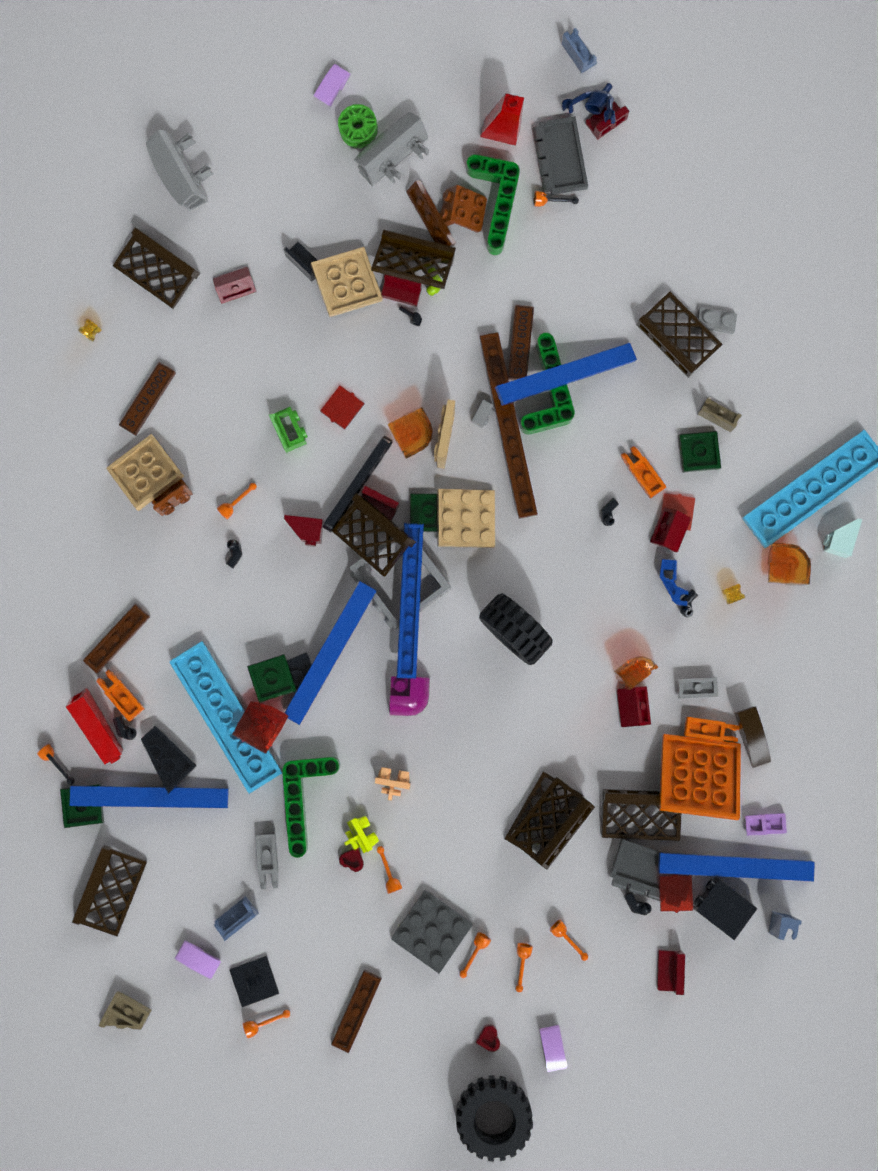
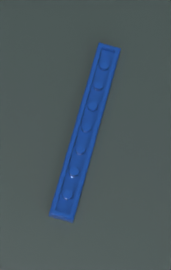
(565, 374)
(410, 604)
(330, 652)
(148, 797)
(736, 867)

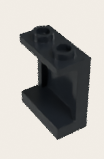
(724, 907)

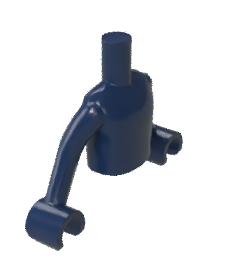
(596, 103)

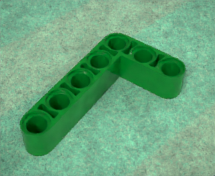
(503, 199)
(558, 406)
(298, 798)

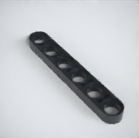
(358, 483)

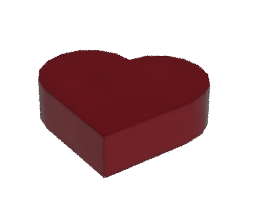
(352, 859)
(488, 1038)

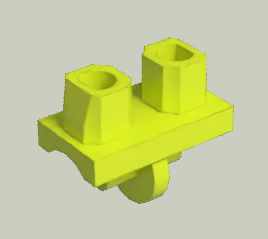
(364, 842)

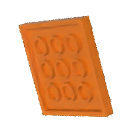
(700, 777)

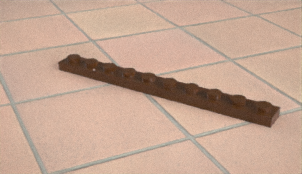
(508, 428)

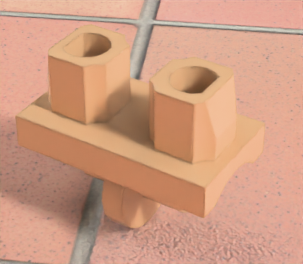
(384, 779)

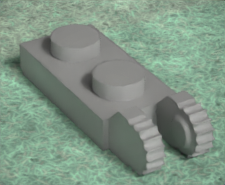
(267, 858)

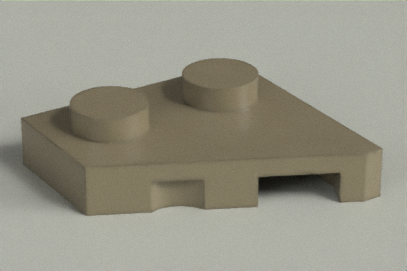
(125, 1013)

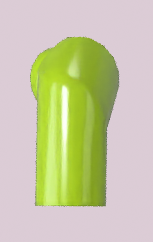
(430, 289)

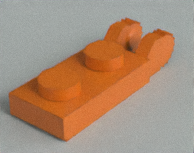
(644, 473)
(121, 697)
(708, 729)

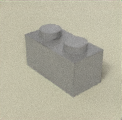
(483, 412)

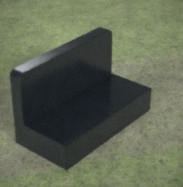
(301, 259)

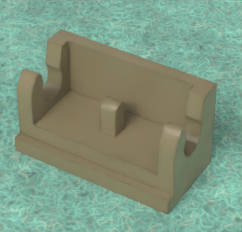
(719, 415)

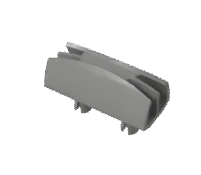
(391, 148)
(175, 170)

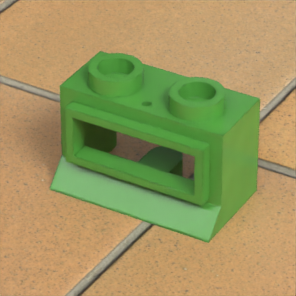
(286, 443)

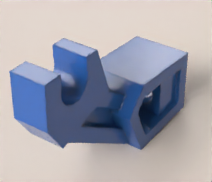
(674, 591)

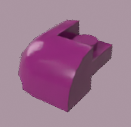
(408, 696)

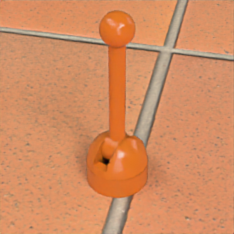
(226, 509)
(392, 884)
(559, 930)
(481, 942)
(523, 951)
(251, 1028)

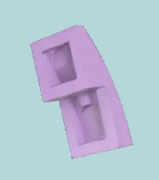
(331, 84)
(766, 824)
(197, 959)
(553, 1048)

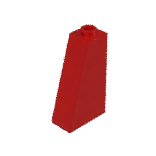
(504, 120)
(94, 726)

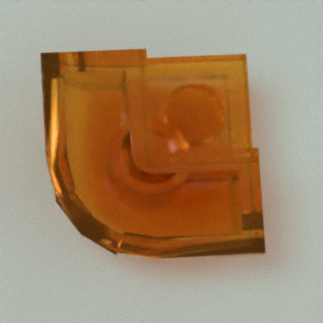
(412, 432)
(788, 565)
(635, 671)

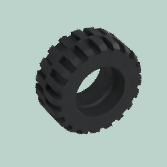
(516, 629)
(498, 1144)

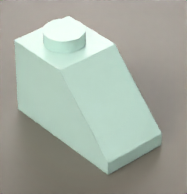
(842, 541)

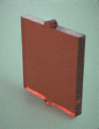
(342, 407)
(680, 503)
(676, 893)

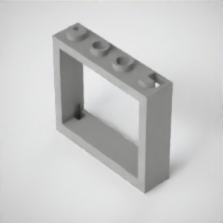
(380, 606)

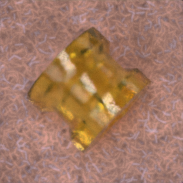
(89, 330)
(733, 594)

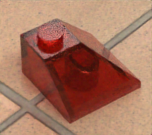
(260, 725)

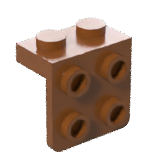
(463, 208)
(173, 496)

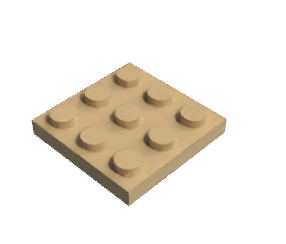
(346, 282)
(444, 433)
(144, 472)
(465, 518)

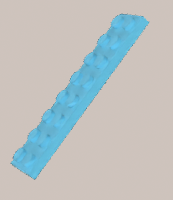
(813, 489)
(222, 713)

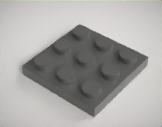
(432, 931)

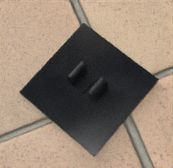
(254, 981)

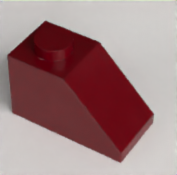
(306, 528)

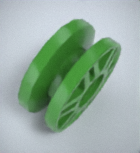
(357, 115)

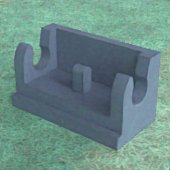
(578, 51)
(235, 918)
(781, 923)

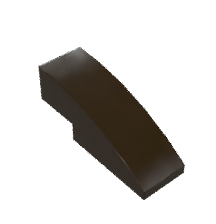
(753, 736)

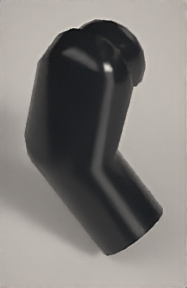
(606, 512)
(235, 551)
(687, 611)
(122, 730)
(636, 906)

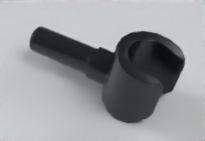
(416, 317)

